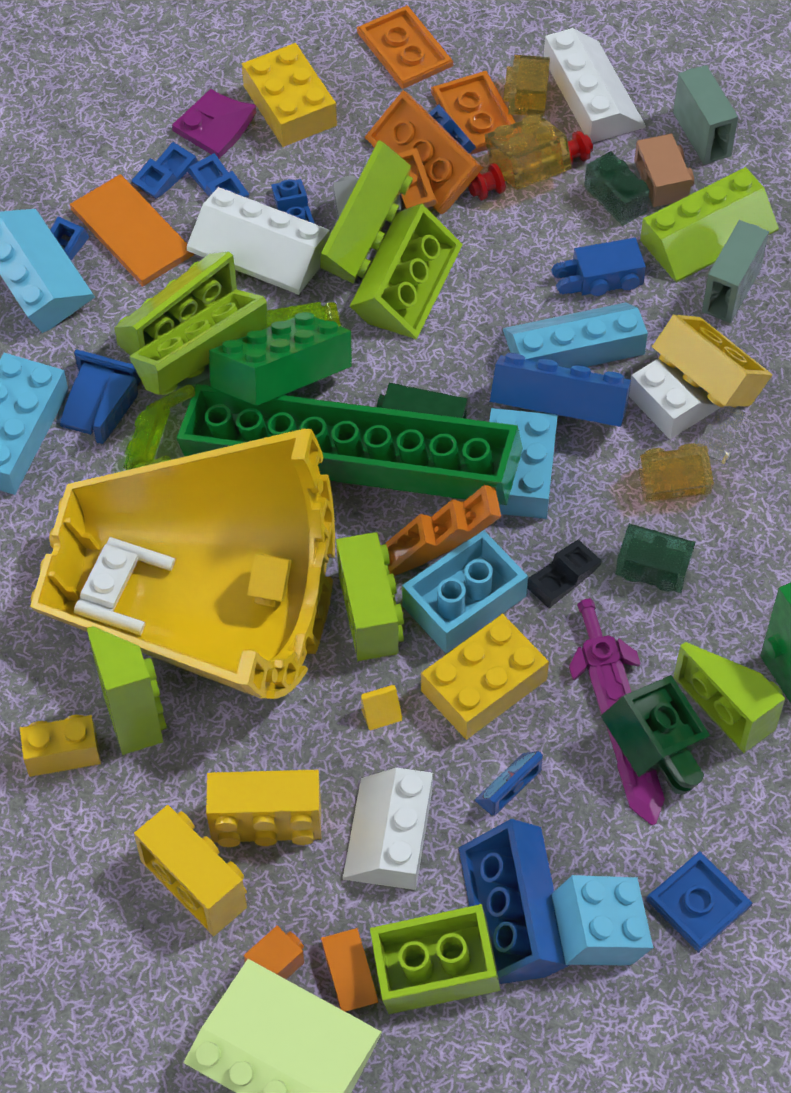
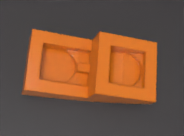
(349, 970)

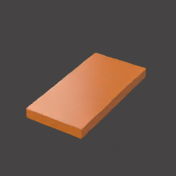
(446, 162)
(131, 230)

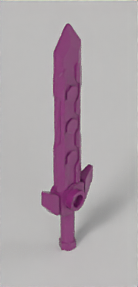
(605, 662)

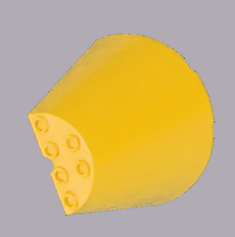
(212, 519)

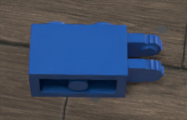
(601, 268)

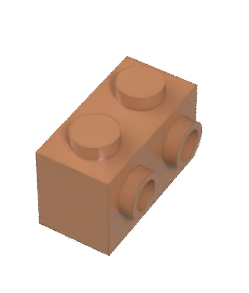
(663, 169)

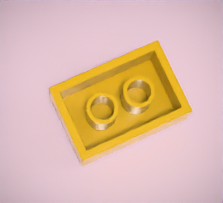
(289, 94)
(711, 361)
(484, 676)
(264, 807)
(192, 869)

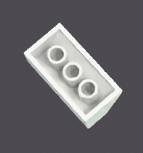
(591, 85)
(261, 238)

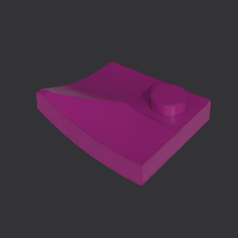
(215, 122)

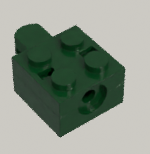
(658, 732)

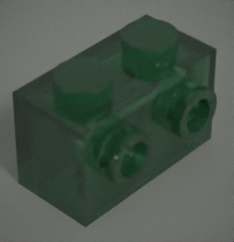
(616, 188)
(654, 558)

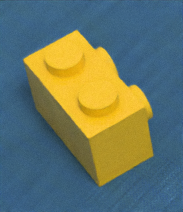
(59, 745)

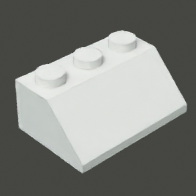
(389, 828)

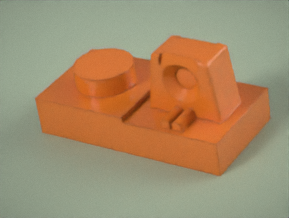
(420, 188)

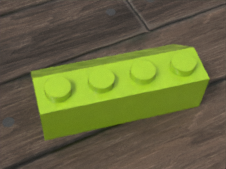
(366, 213)
(696, 228)
(407, 273)
(178, 301)
(187, 346)
(128, 691)

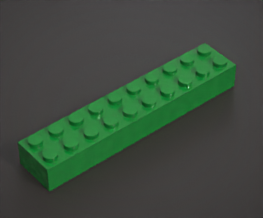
(366, 442)

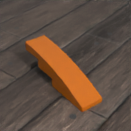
(437, 534)

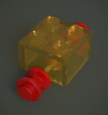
(528, 154)

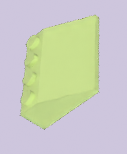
(280, 1039)

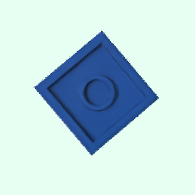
(699, 901)

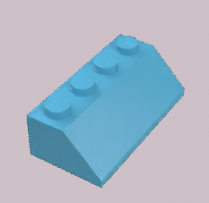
(39, 270)
(582, 337)

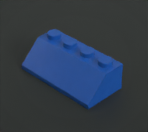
(560, 390)
(514, 884)

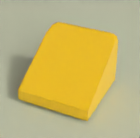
(381, 707)

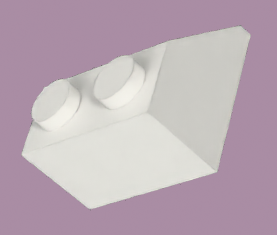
(669, 398)

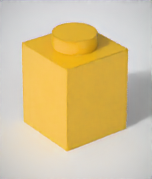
(269, 579)

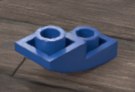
(292, 199)

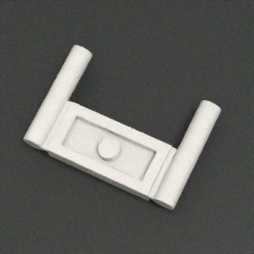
(109, 580)

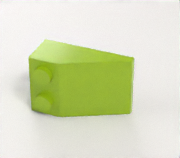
(731, 694)

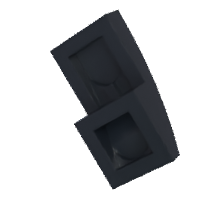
(565, 573)

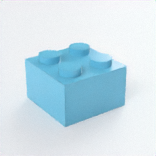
(601, 920)

